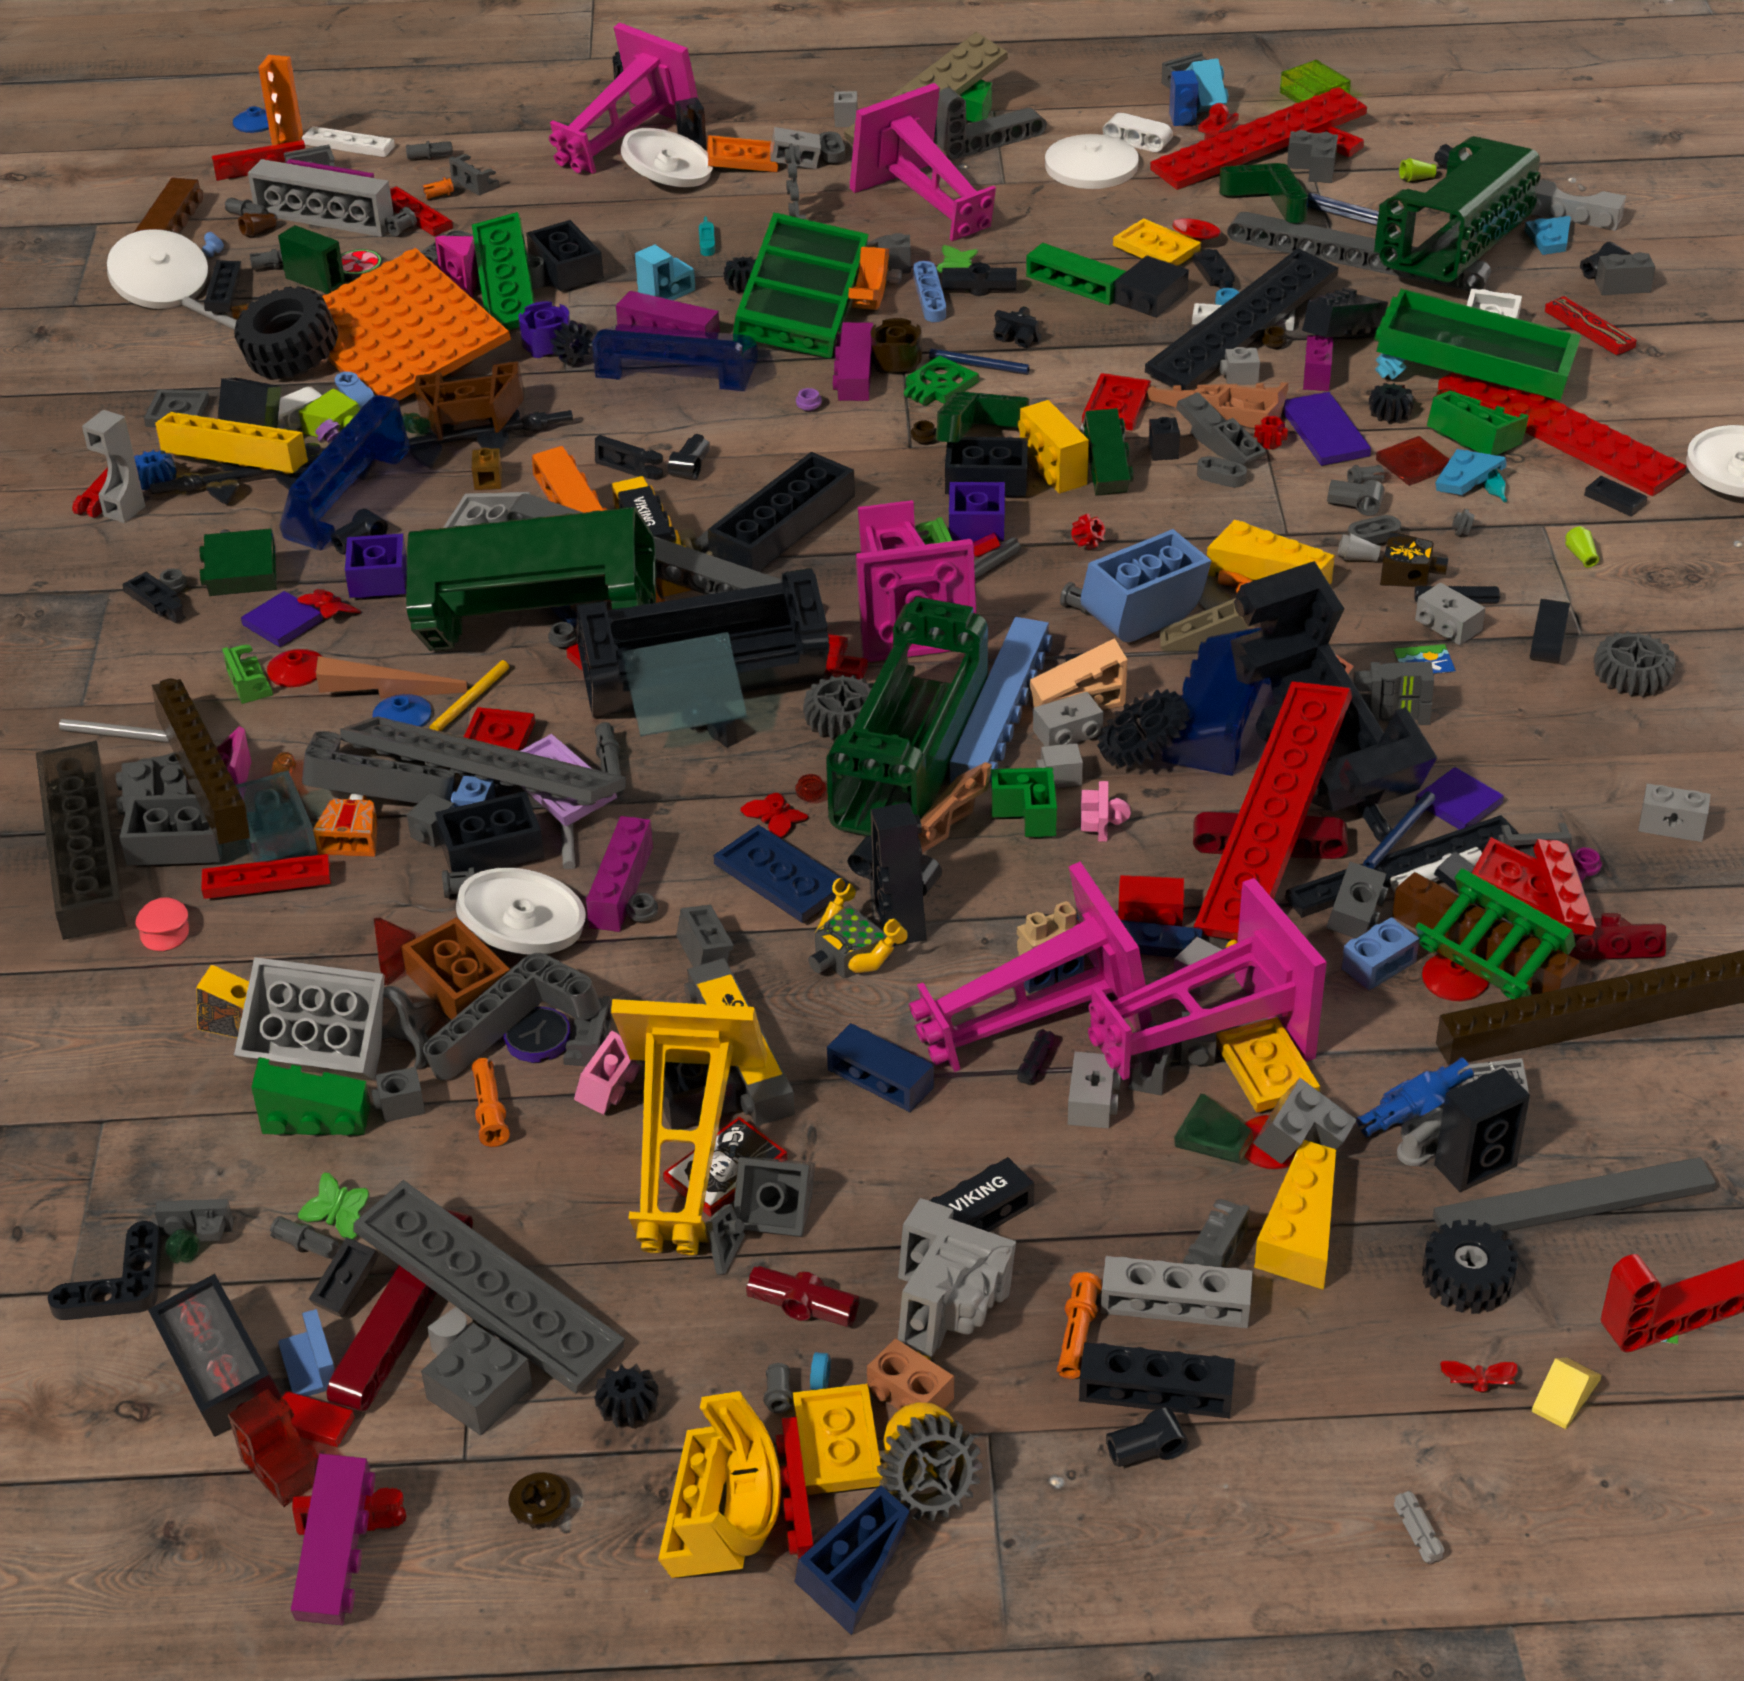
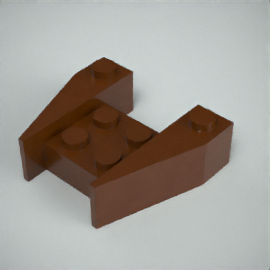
(471, 398)

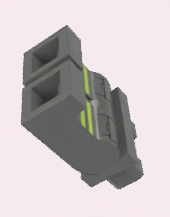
(1396, 687)

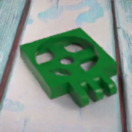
(936, 390)

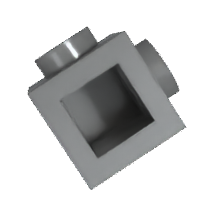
(1240, 366)

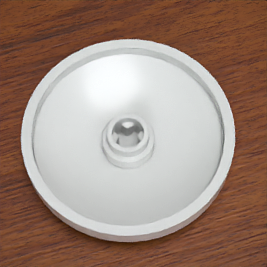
(666, 157)
(1091, 161)
(157, 268)
(1718, 459)
(520, 910)

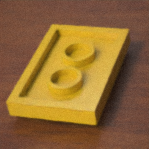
(1157, 242)
(1263, 1061)
(837, 1439)

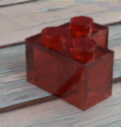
(273, 1447)

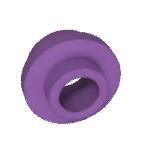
(808, 399)
(327, 431)

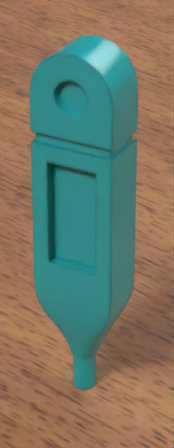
(706, 238)
(1495, 484)

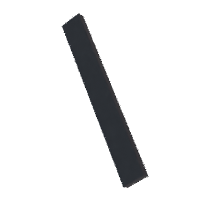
(1322, 892)

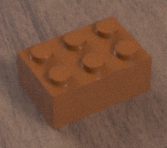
(452, 966)

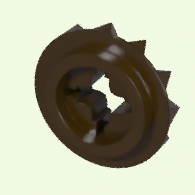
(549, 1487)

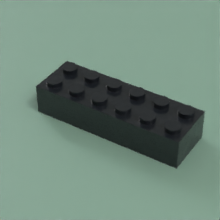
(782, 512)

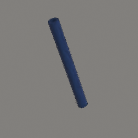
(981, 361)
(1399, 830)

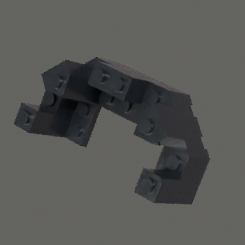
(1293, 645)

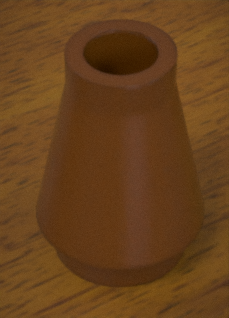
(255, 223)

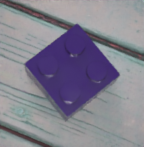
(976, 510)
(376, 565)

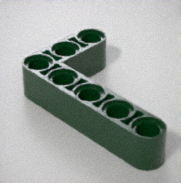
(1267, 178)
(968, 408)

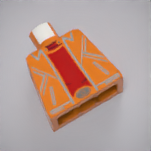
(347, 827)

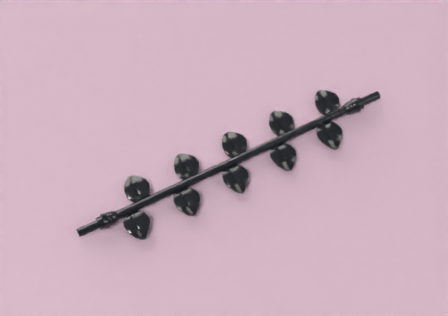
(424, 449)

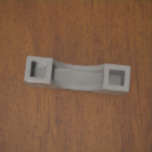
(1598, 210)
(122, 491)

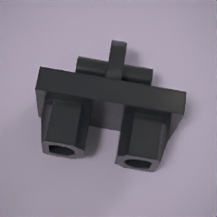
(1017, 324)

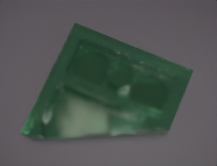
(1213, 1132)

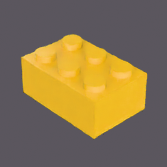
(1054, 446)

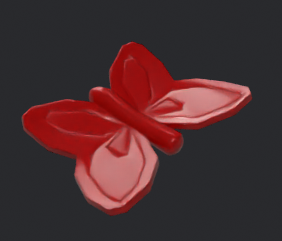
(326, 602)
(775, 810)
(1495, 1374)

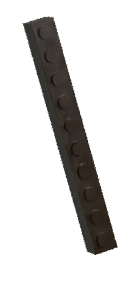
(200, 762)
(1592, 1008)

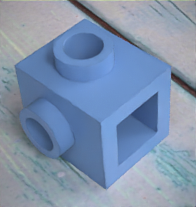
(472, 791)

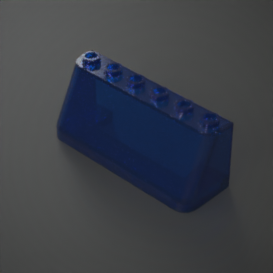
(731, 353)
(371, 434)
(1217, 709)

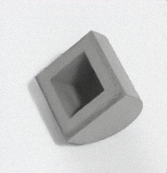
(447, 1329)

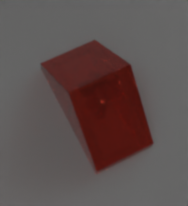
(389, 942)

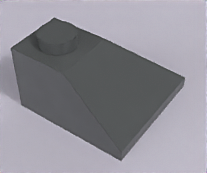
(898, 250)
(773, 1194)

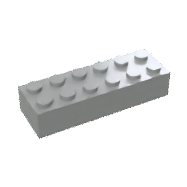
(322, 197)

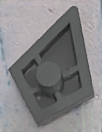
(724, 1236)

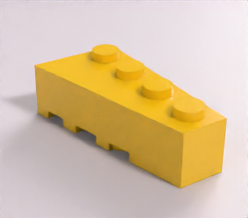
(1262, 553)
(1298, 1225)

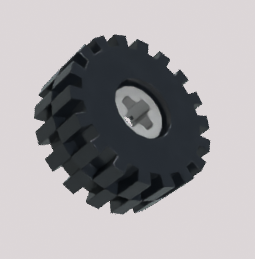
(1465, 1285)

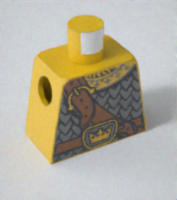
(220, 1002)

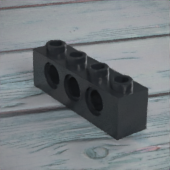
(1156, 1379)

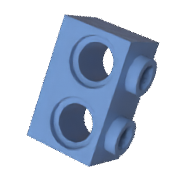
(1380, 953)

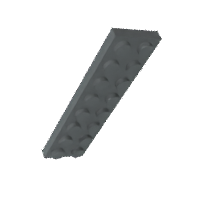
(489, 1286)

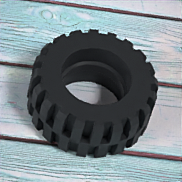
(286, 332)

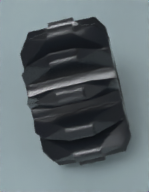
(738, 273)
(566, 336)
(1391, 402)
(626, 1395)

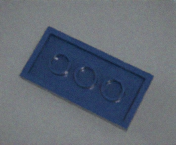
(778, 873)

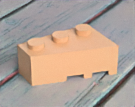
(1097, 671)

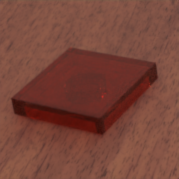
(1413, 460)

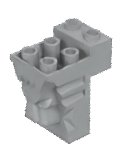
(950, 1276)

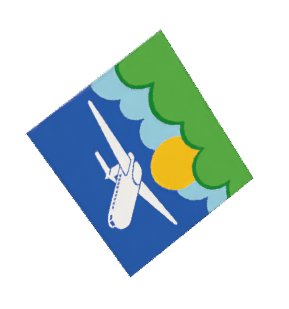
(1436, 653)

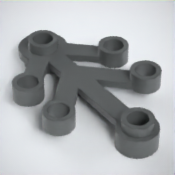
(792, 158)

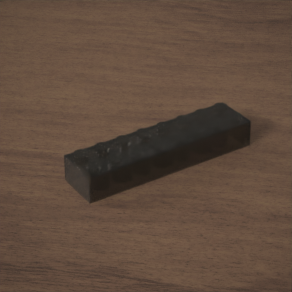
(80, 841)

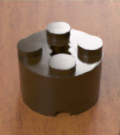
(896, 346)

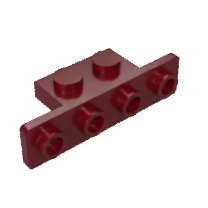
(1620, 939)

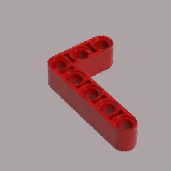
(1644, 1313)

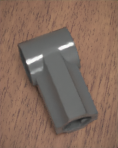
(1357, 495)

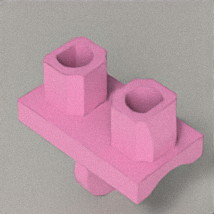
(1097, 811)

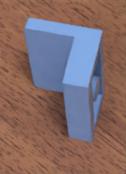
(307, 1358)

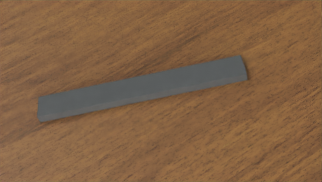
(1582, 1196)

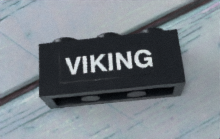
(650, 509)
(990, 1196)

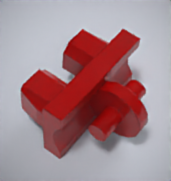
(1218, 121)

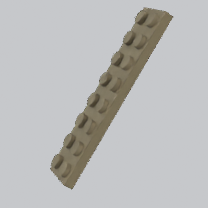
(956, 69)

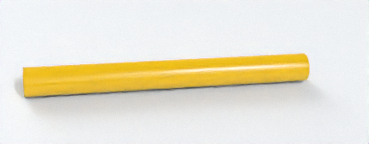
(470, 696)

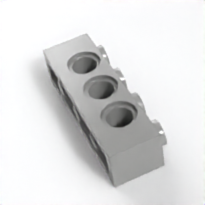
(1176, 1292)

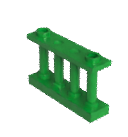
(1497, 906)

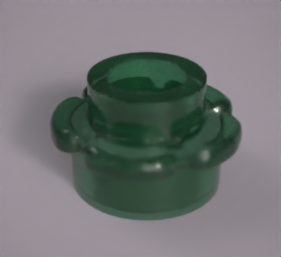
(182, 1246)

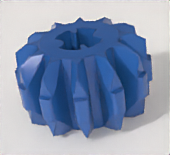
(155, 468)

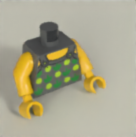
(851, 941)

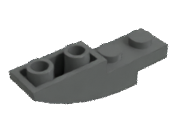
(1221, 436)

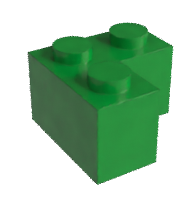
(1026, 794)

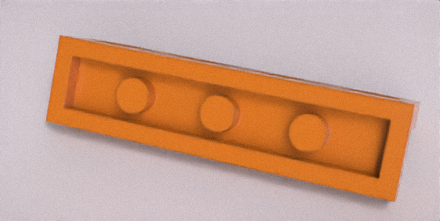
(280, 99)

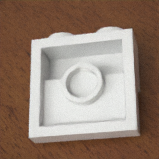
(1495, 302)

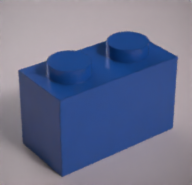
(1183, 98)

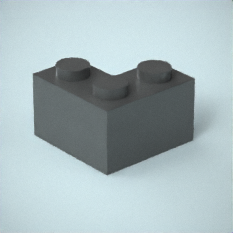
(1314, 153)
(1302, 1116)

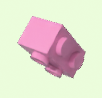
(606, 1075)

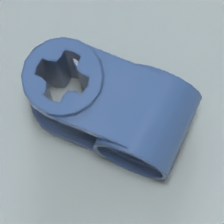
(353, 387)

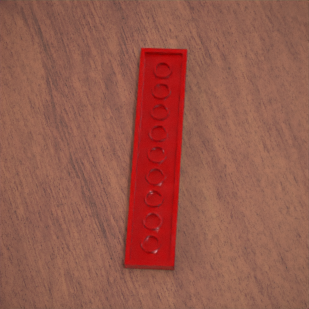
(1256, 138)
(1576, 434)
(1275, 802)

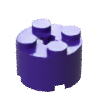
(538, 326)

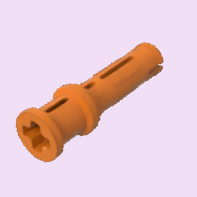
(490, 1111)
(1080, 1312)

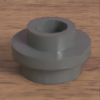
(1463, 522)
(174, 579)
(562, 635)
(641, 907)

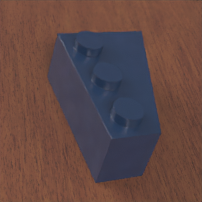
(852, 1558)

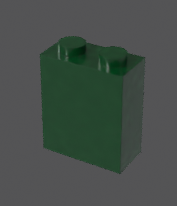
(311, 259)
(239, 562)

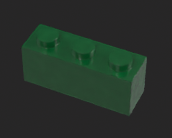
(1107, 451)

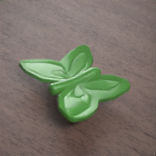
(955, 258)
(336, 1203)

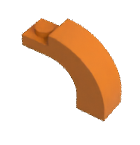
(871, 278)

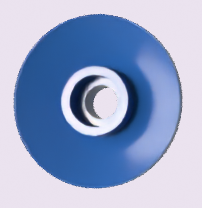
(251, 120)
(405, 709)

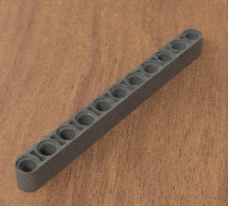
(1343, 254)
(673, 561)

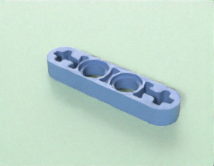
(929, 291)

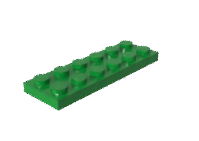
(503, 268)

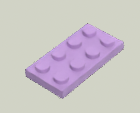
(566, 809)

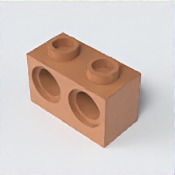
(907, 1377)

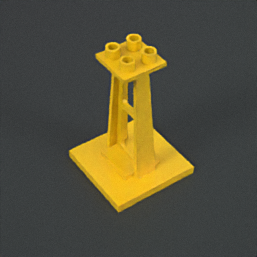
(683, 1034)

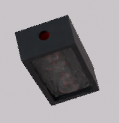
(212, 1351)

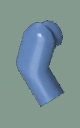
(213, 244)

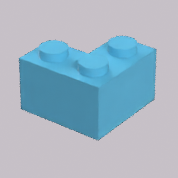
(1210, 84)
(662, 274)

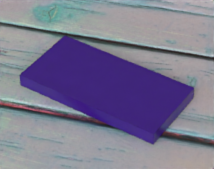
(1325, 428)

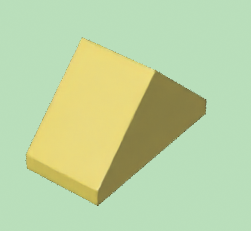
(1565, 1391)

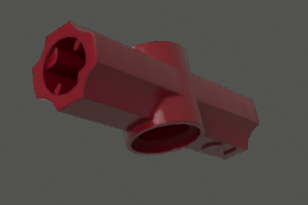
(802, 1296)

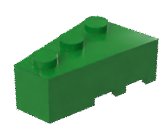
(978, 100)
(1475, 425)
(308, 1103)

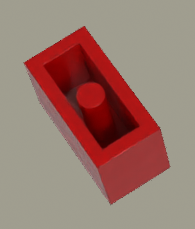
(1151, 899)

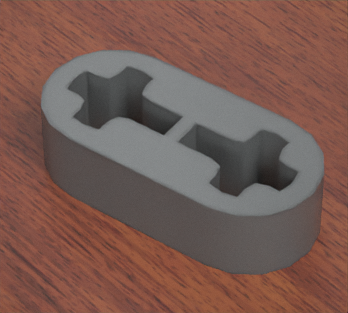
(1221, 471)

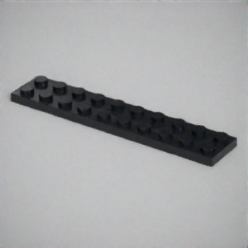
(1241, 319)

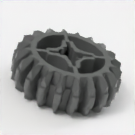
(1634, 663)
(835, 704)
(916, 1477)

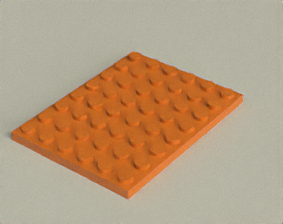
(407, 324)

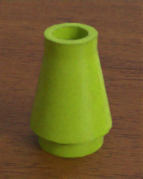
(1416, 170)
(1581, 544)

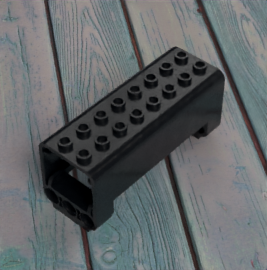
(773, 633)

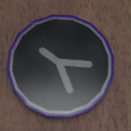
(538, 1035)

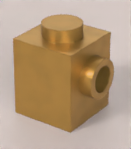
(486, 469)

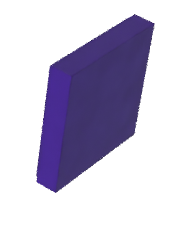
(281, 619)
(1461, 799)

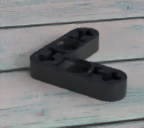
(123, 1289)

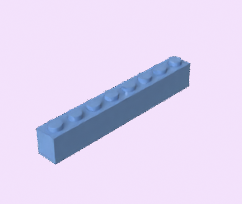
(1002, 697)

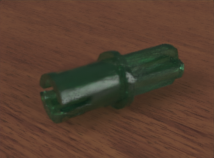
(415, 423)

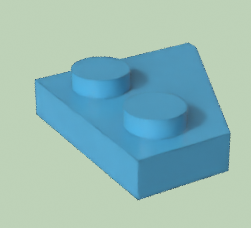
(1549, 234)
(1467, 470)

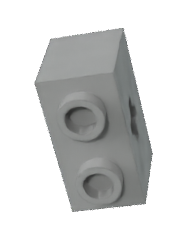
(808, 144)
(1450, 613)
(1068, 720)
(1674, 812)
(1091, 1091)

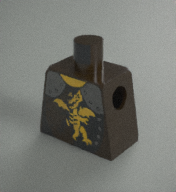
(1410, 561)

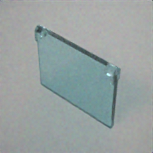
(684, 684)

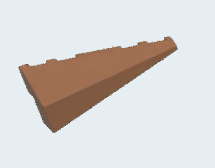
(1242, 403)
(342, 675)
(953, 805)

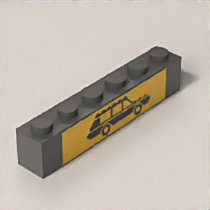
(762, 1090)

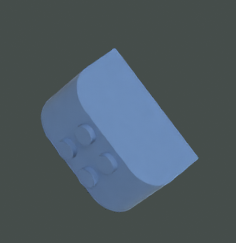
(1145, 585)

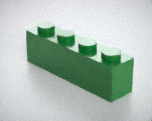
(1073, 273)

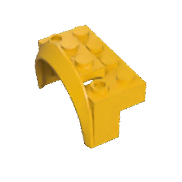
(696, 1533)

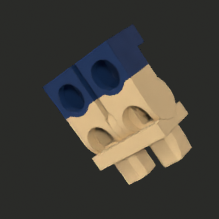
(1041, 929)

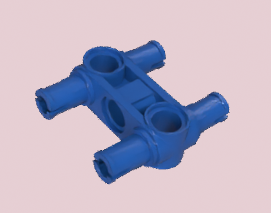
(1414, 1097)

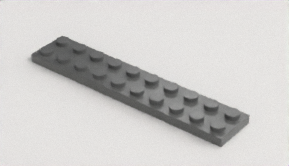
(484, 760)

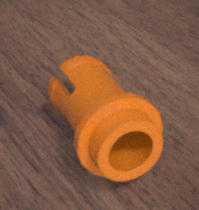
(438, 188)

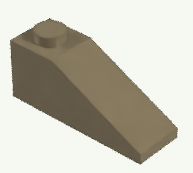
(1189, 632)

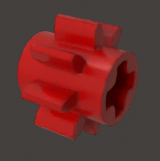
(1271, 432)
(1088, 531)

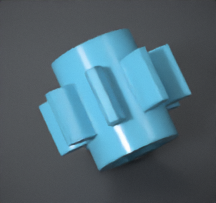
(1389, 366)

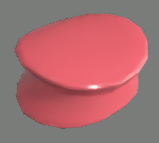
(163, 924)

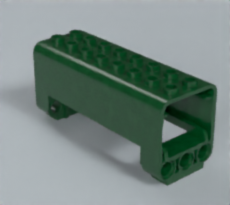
(1485, 200)
(526, 568)
(908, 722)

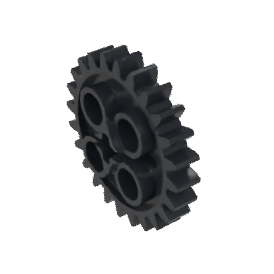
(1159, 723)

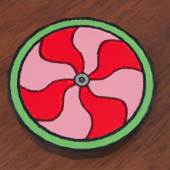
(359, 262)

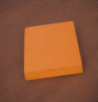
(740, 153)

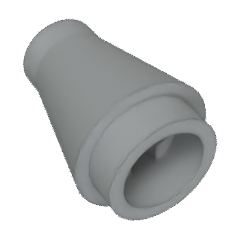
(1356, 548)

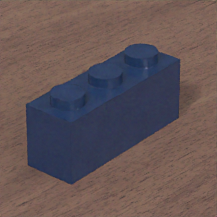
(880, 1067)

